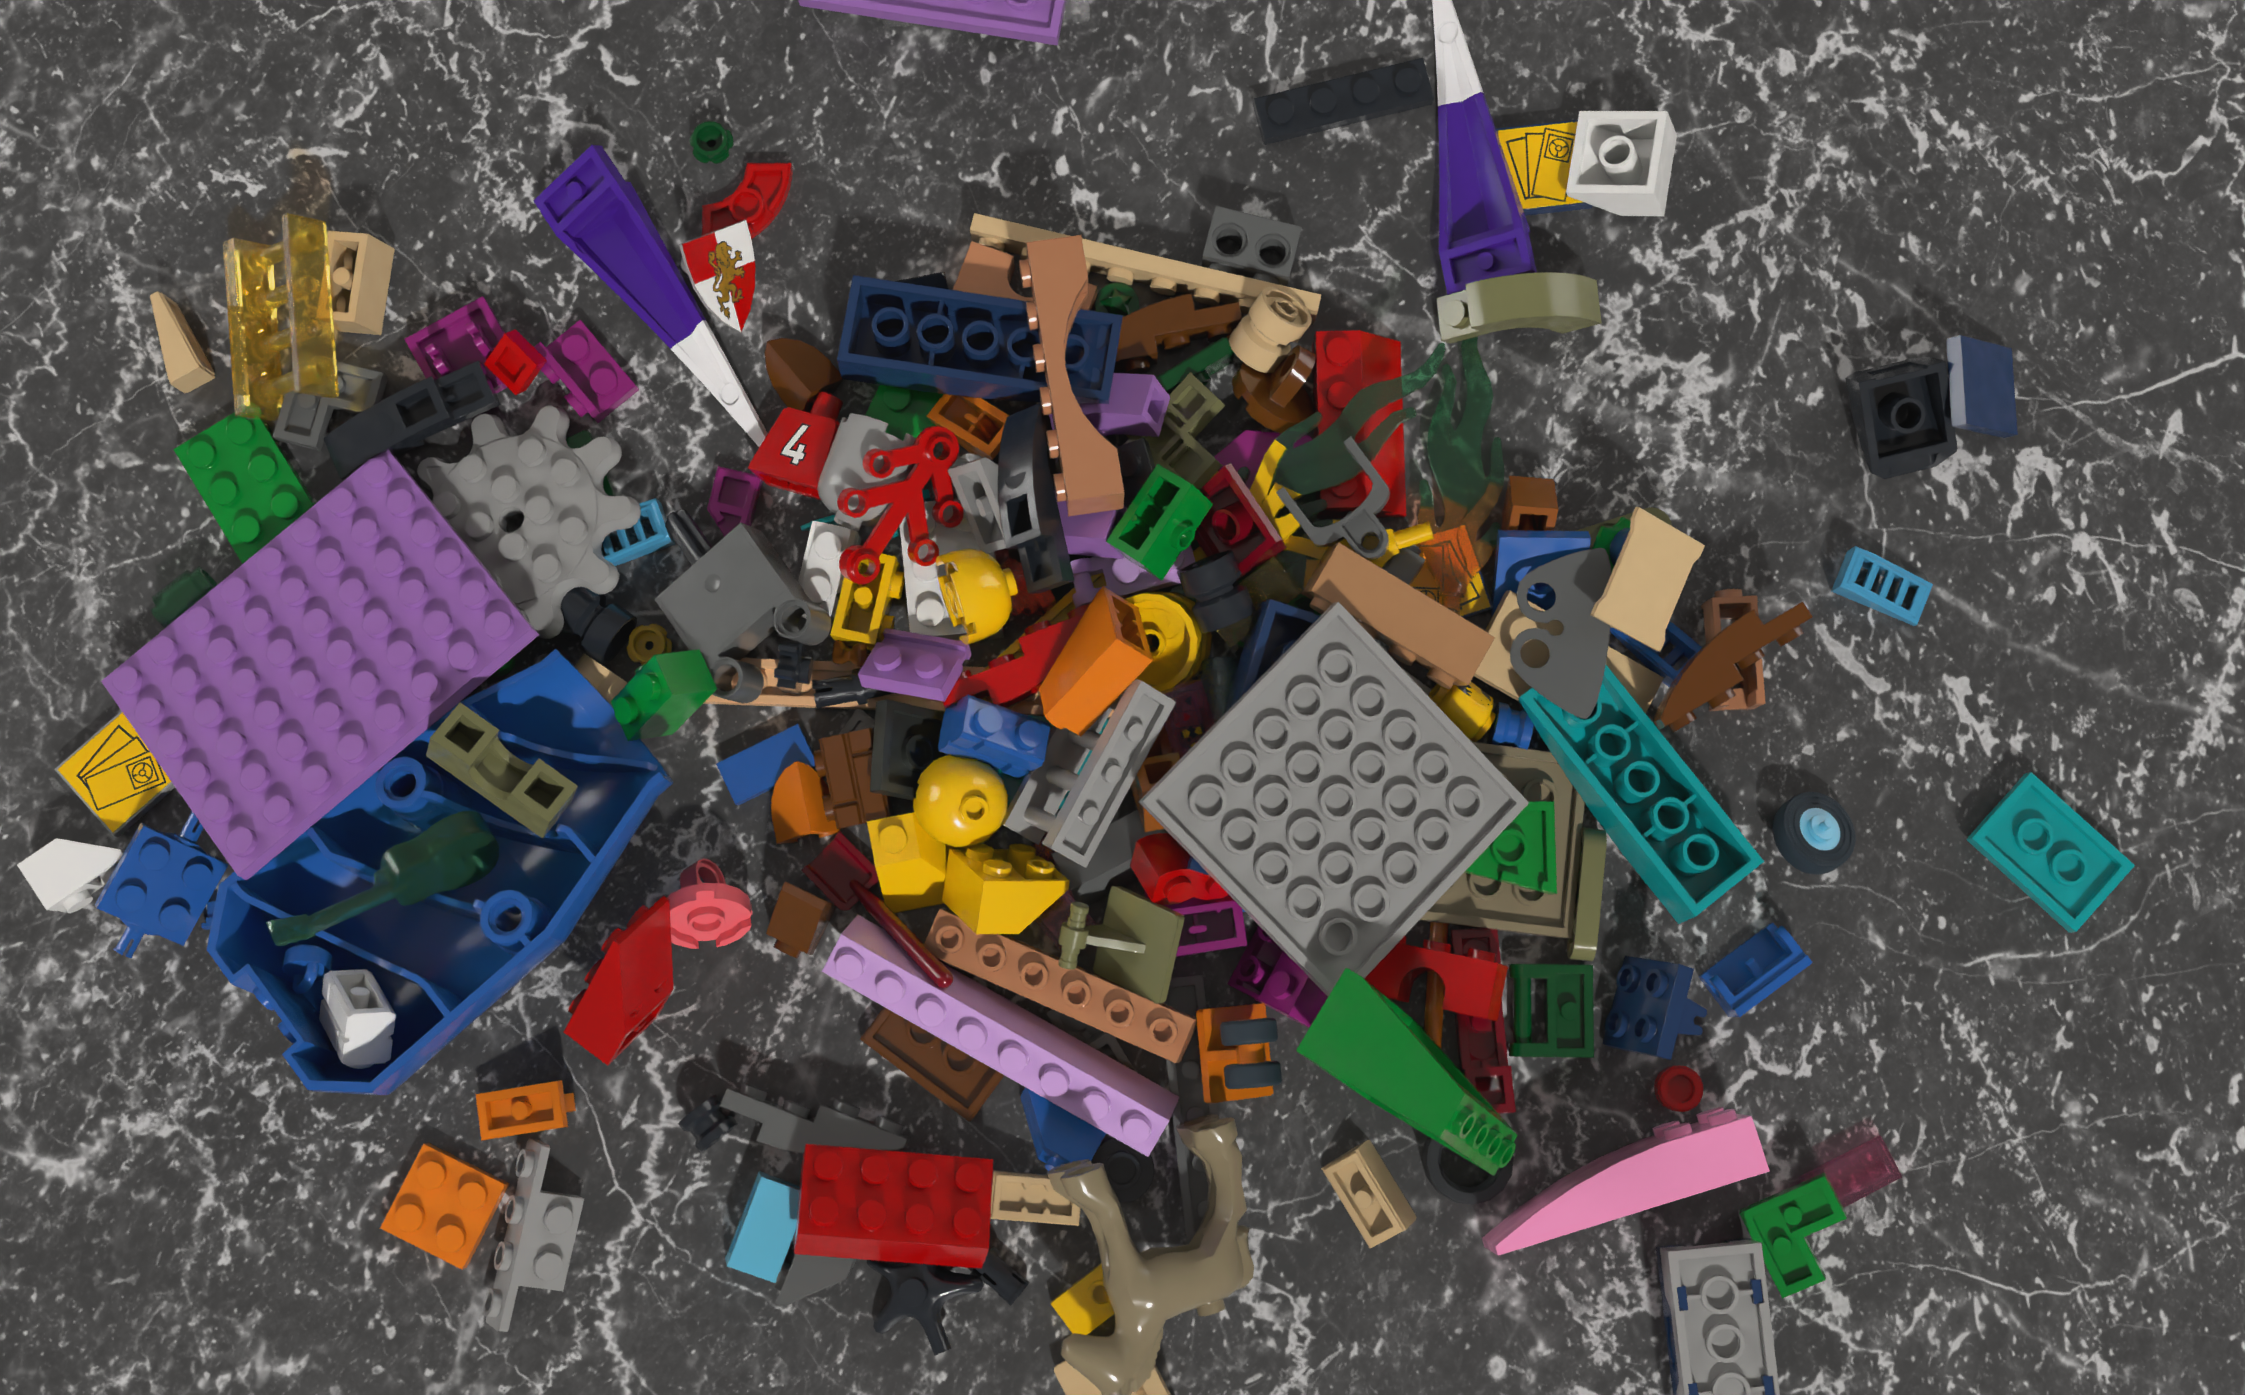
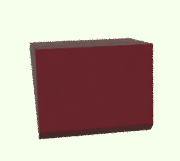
(1236, 523)

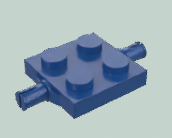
(161, 885)

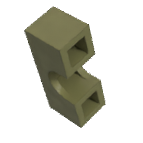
(473, 753)

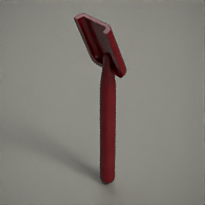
(847, 878)

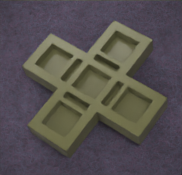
(1176, 448)

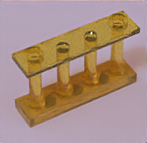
(254, 322)

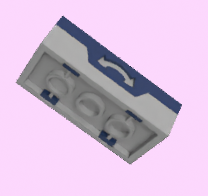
(1718, 1319)

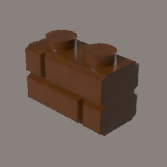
(847, 766)

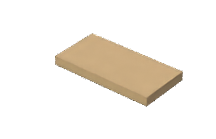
(1510, 621)

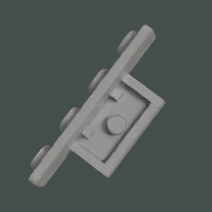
(536, 1239)

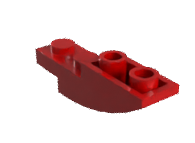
(1012, 679)

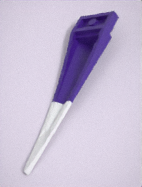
(1479, 207)
(614, 236)

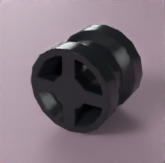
(708, 1123)

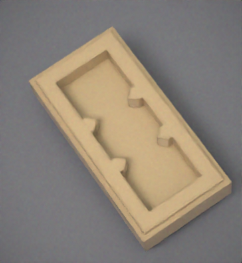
(1030, 1199)

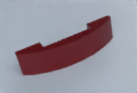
(1483, 1040)

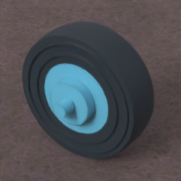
(1814, 833)

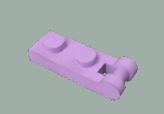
(1122, 576)

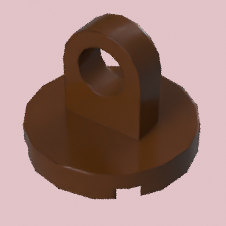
(1277, 397)

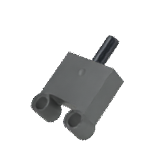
(734, 602)

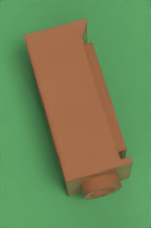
(1732, 605)

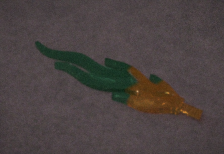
(1465, 492)

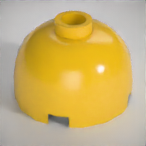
(976, 592)
(960, 801)

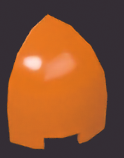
(799, 804)

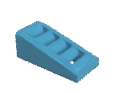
(662, 539)
(1846, 586)

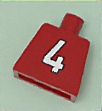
(798, 447)

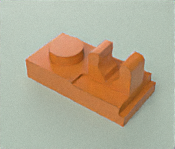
(523, 1110)

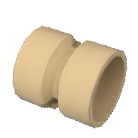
(1266, 333)

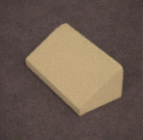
(1369, 1194)

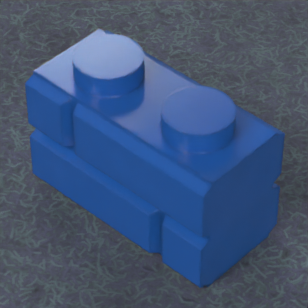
(994, 736)

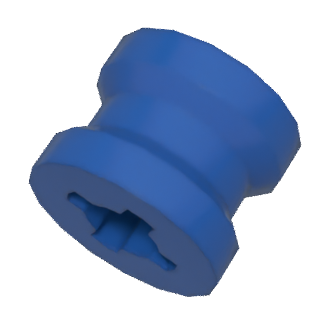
(1511, 727)

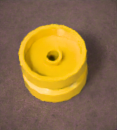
(1180, 639)

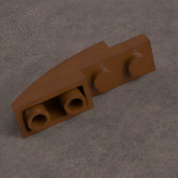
(1170, 325)
(1713, 669)

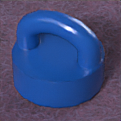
(306, 965)

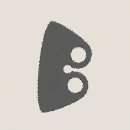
(1580, 652)

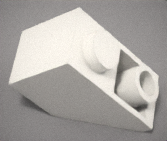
(69, 872)

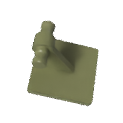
(1133, 943)

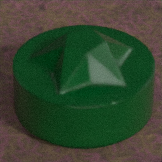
(1117, 299)

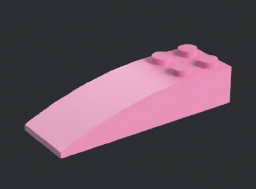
(1640, 1176)

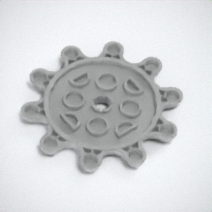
(561, 507)

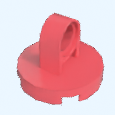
(708, 908)

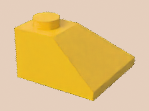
(908, 862)

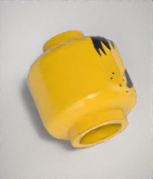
(1466, 707)

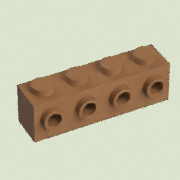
(1399, 616)

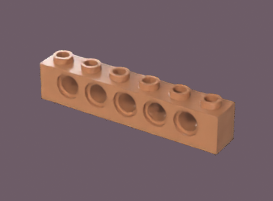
(1070, 992)

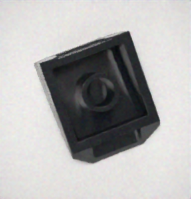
(1903, 415)

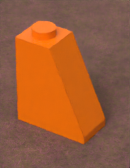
(1096, 663)

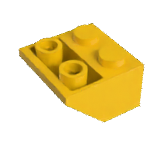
(1000, 887)

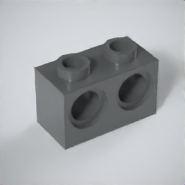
(1253, 236)

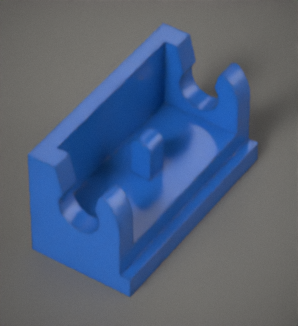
(1755, 970)

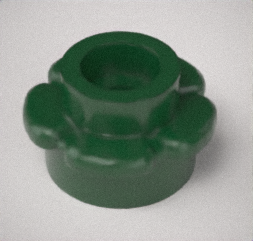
(711, 131)

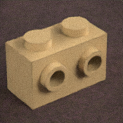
(359, 281)

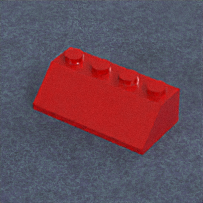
(1341, 369)

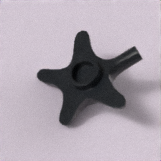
(920, 1294)

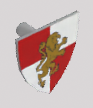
(723, 272)

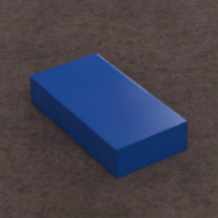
(761, 765)

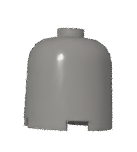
(845, 467)

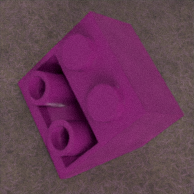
(1210, 925)
(1277, 980)

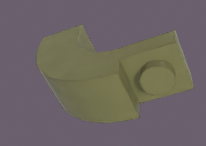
(1519, 301)

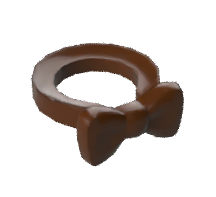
(842, 653)

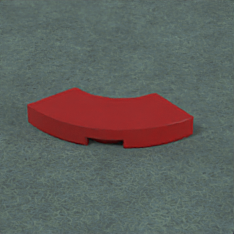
(755, 199)

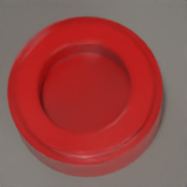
(1678, 1088)

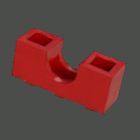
(1471, 982)

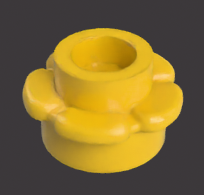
(643, 634)

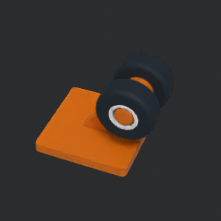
(1237, 1052)

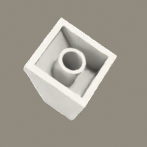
(1623, 161)

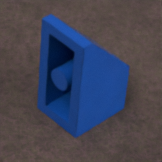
(1057, 1133)

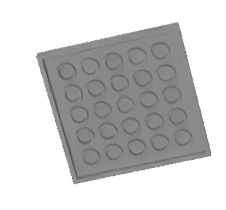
(1334, 801)

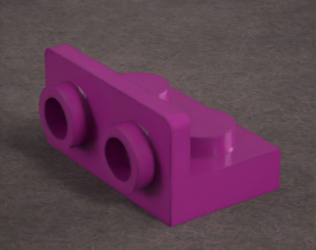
(588, 371)

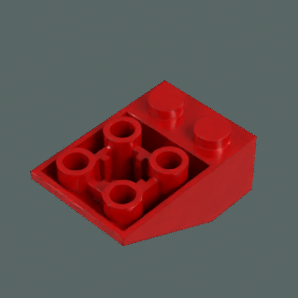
(626, 985)

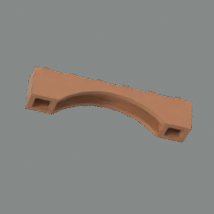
(1088, 462)

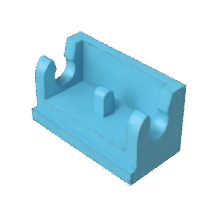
(765, 1228)

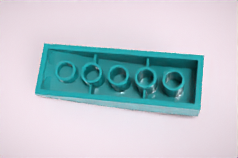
(1646, 799)

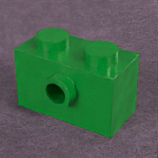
(1160, 522)
(663, 694)

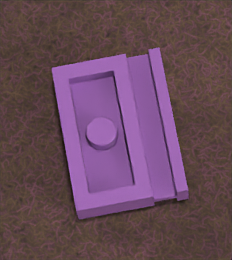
(914, 664)

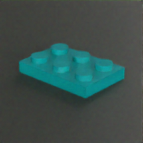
(2050, 852)

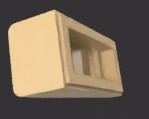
(182, 354)

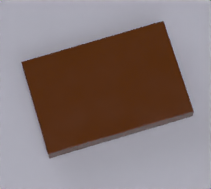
(933, 1063)

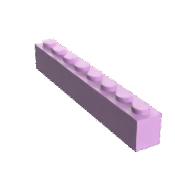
(1004, 1037)

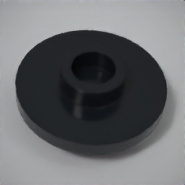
(1126, 1168)

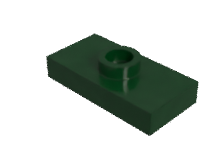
(1200, 365)

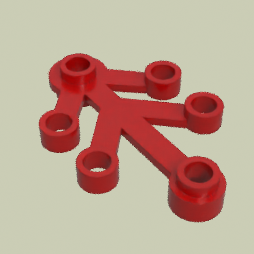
(904, 500)

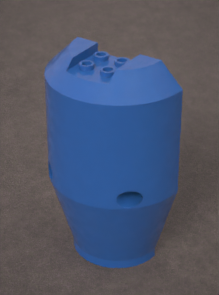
(460, 946)

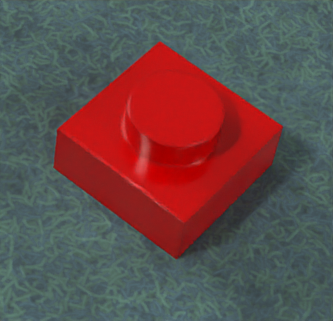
(515, 362)

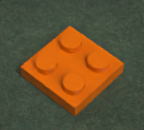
(444, 1205)

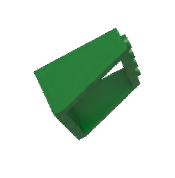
(1402, 1070)

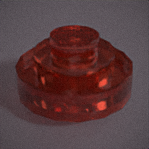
(1027, 603)

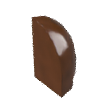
(799, 372)

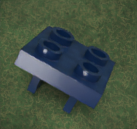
(1651, 1007)

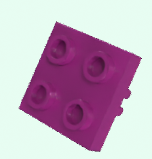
(458, 341)

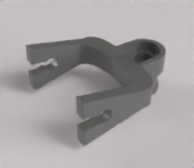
(1356, 524)

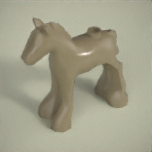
(1161, 1280)

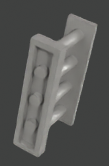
(1100, 785)

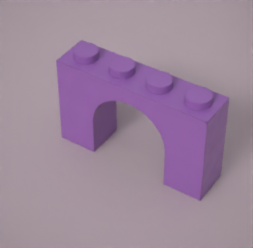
(1134, 408)

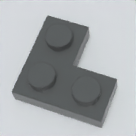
(307, 417)

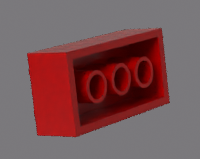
(894, 1206)

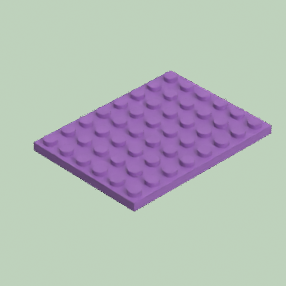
(317, 662)

